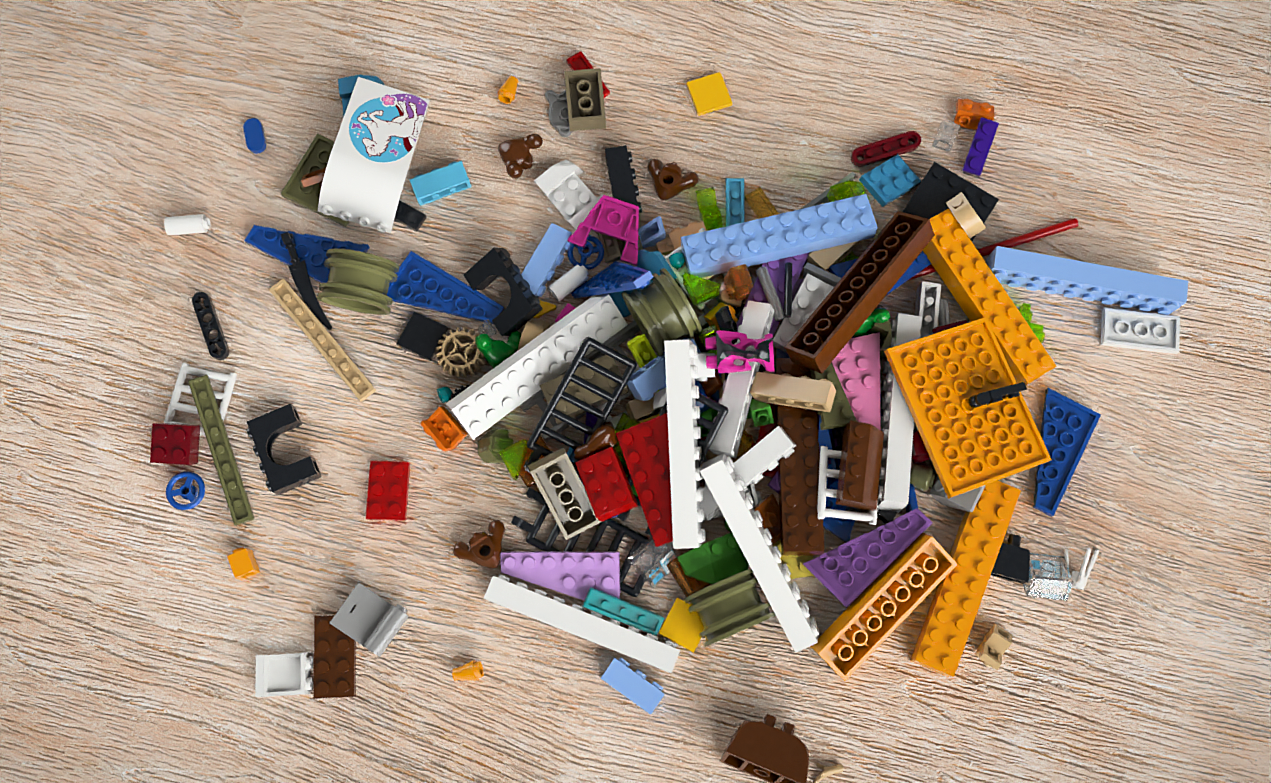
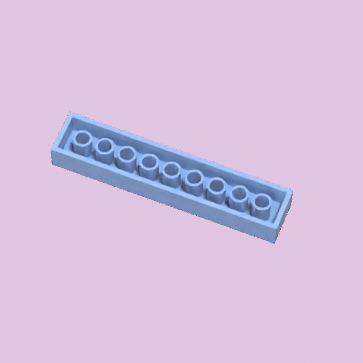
(779, 236)
(1087, 280)

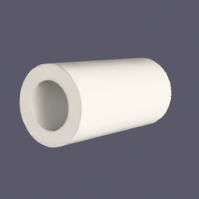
(186, 224)
(568, 282)

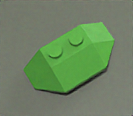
(714, 560)

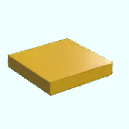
(709, 93)
(682, 626)

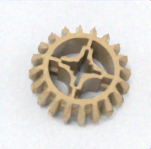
(454, 355)

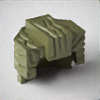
(492, 443)

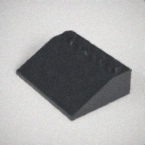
(943, 185)

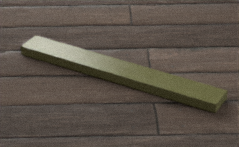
(221, 450)

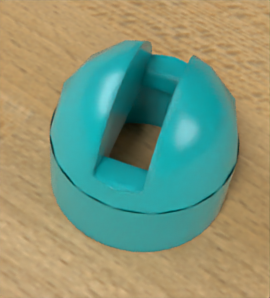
(677, 260)
(444, 394)

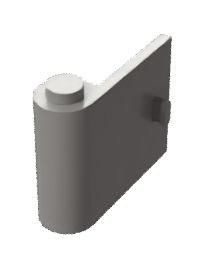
(372, 621)

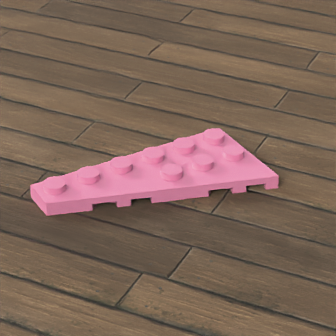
(859, 375)

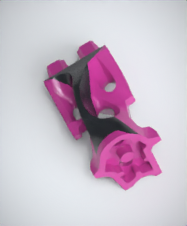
(729, 352)

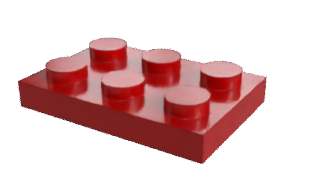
(388, 490)

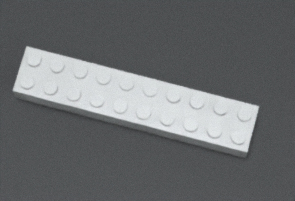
(534, 365)
(897, 425)
(684, 444)
(760, 553)

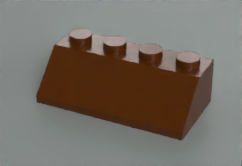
(860, 466)

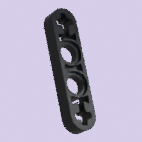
(207, 327)

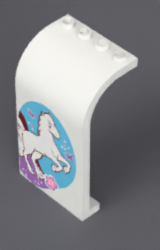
(372, 155)

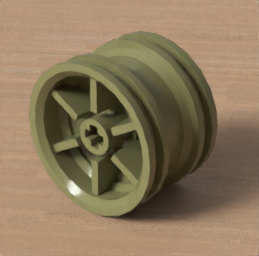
(358, 281)
(662, 311)
(729, 607)

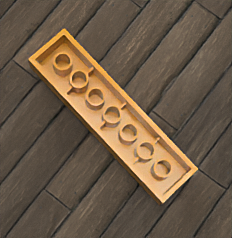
(883, 606)

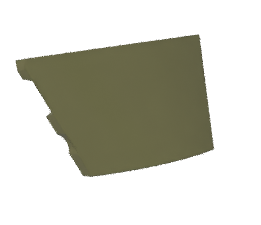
(885, 335)

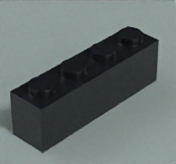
(622, 175)

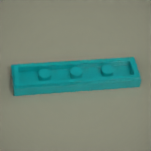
(623, 611)

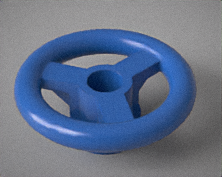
(599, 248)
(191, 495)

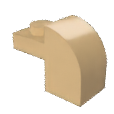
(966, 215)
(532, 330)
(640, 409)
(994, 646)

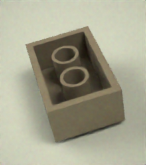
(585, 99)

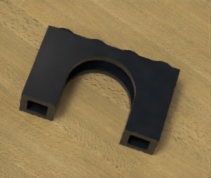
(523, 302)
(264, 432)

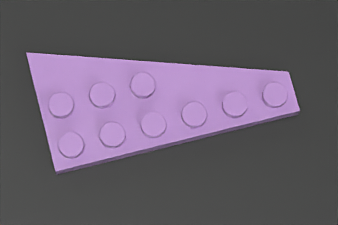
(566, 570)

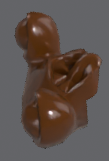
(516, 153)
(668, 179)
(601, 439)
(484, 548)

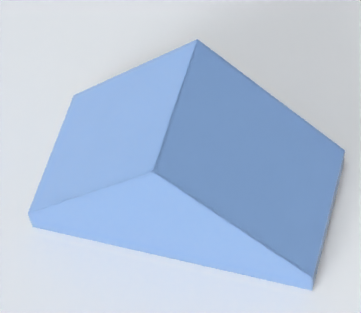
(652, 233)

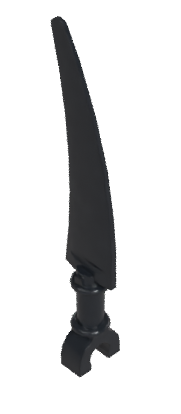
(302, 280)

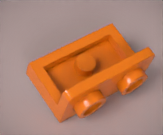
(969, 113)
(444, 429)

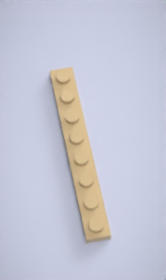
(322, 340)

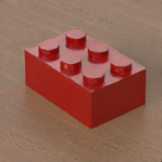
(606, 484)

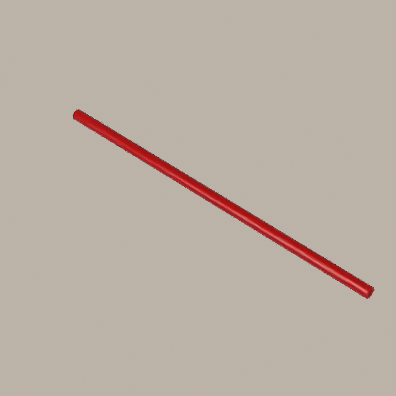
(1016, 241)

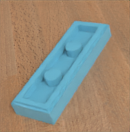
(735, 201)

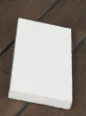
(1140, 330)

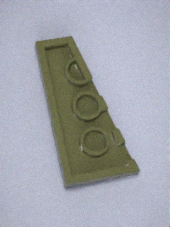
(841, 411)

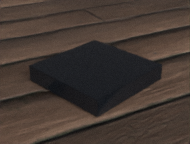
(422, 336)

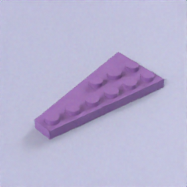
(859, 562)

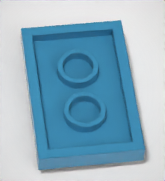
(890, 180)

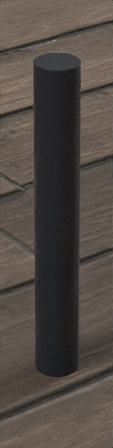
(788, 290)

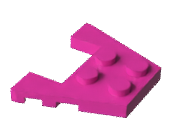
(615, 220)

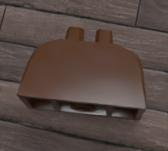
(768, 752)

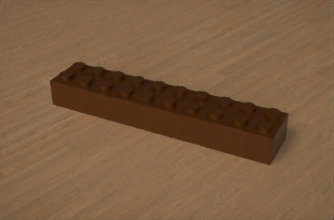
(859, 291)
(799, 474)

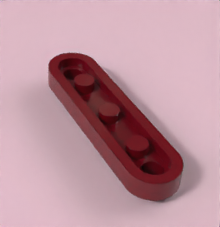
(886, 148)

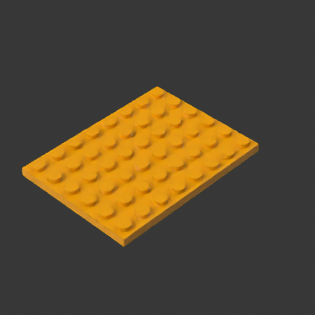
(966, 442)

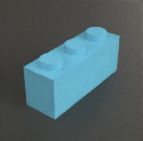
(440, 183)

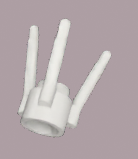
(1080, 578)

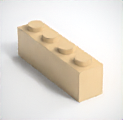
(831, 256)
(793, 391)

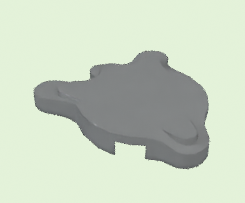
(558, 112)

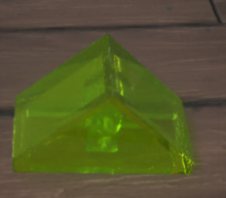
(700, 288)
(514, 456)

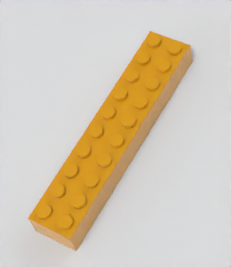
(983, 296)
(962, 590)

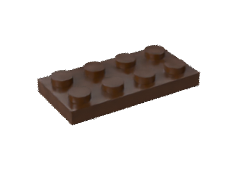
(333, 661)

